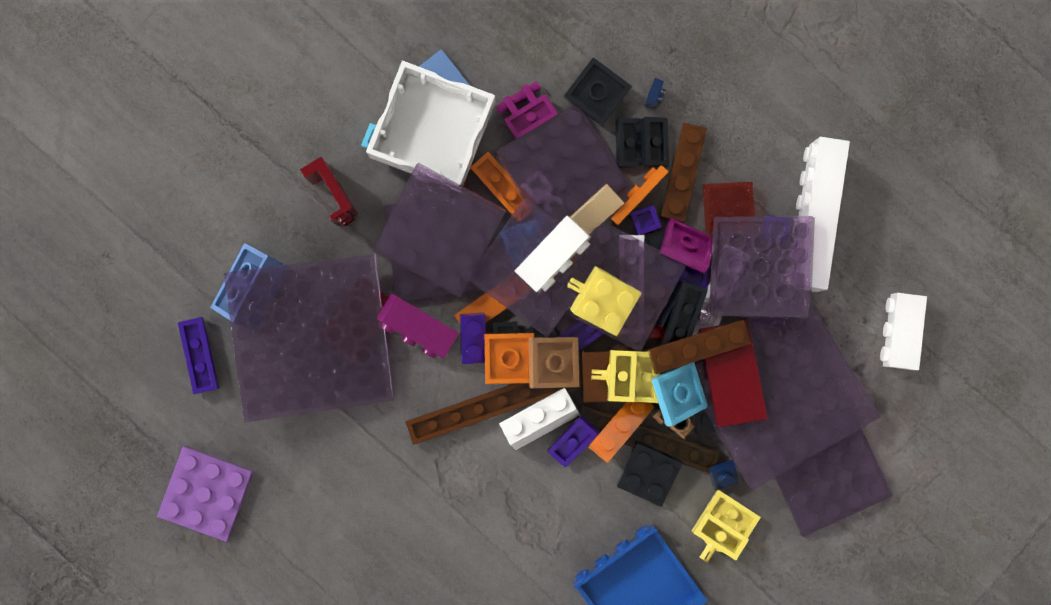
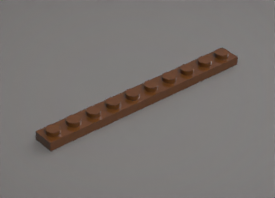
(482, 408)

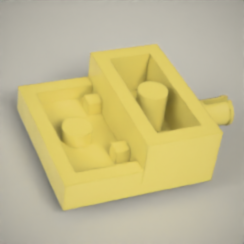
(604, 300)
(628, 377)
(725, 526)

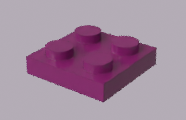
(687, 245)

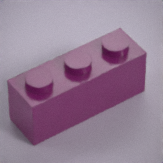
(416, 327)

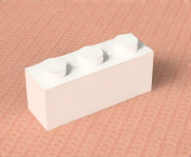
(553, 255)
(903, 331)
(539, 419)

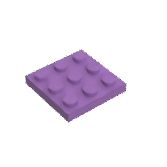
(205, 493)

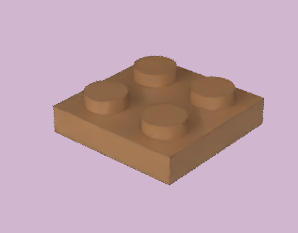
(553, 362)

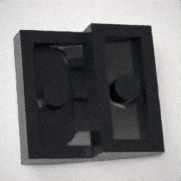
(642, 142)

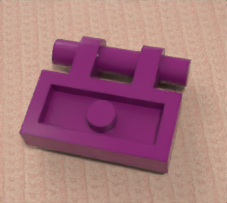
(530, 116)

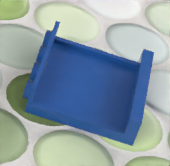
(639, 574)

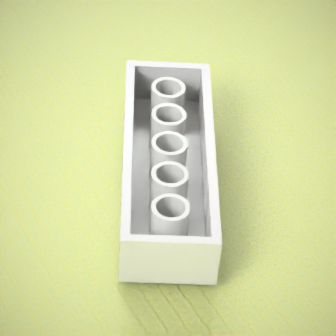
(822, 200)

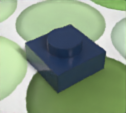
(655, 94)
(723, 475)

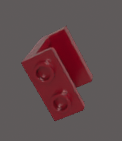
(321, 170)

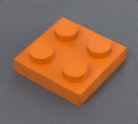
(507, 358)

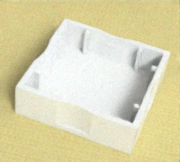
(431, 124)

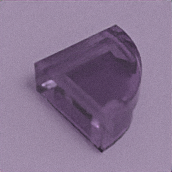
(705, 316)

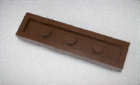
(683, 172)
(699, 346)

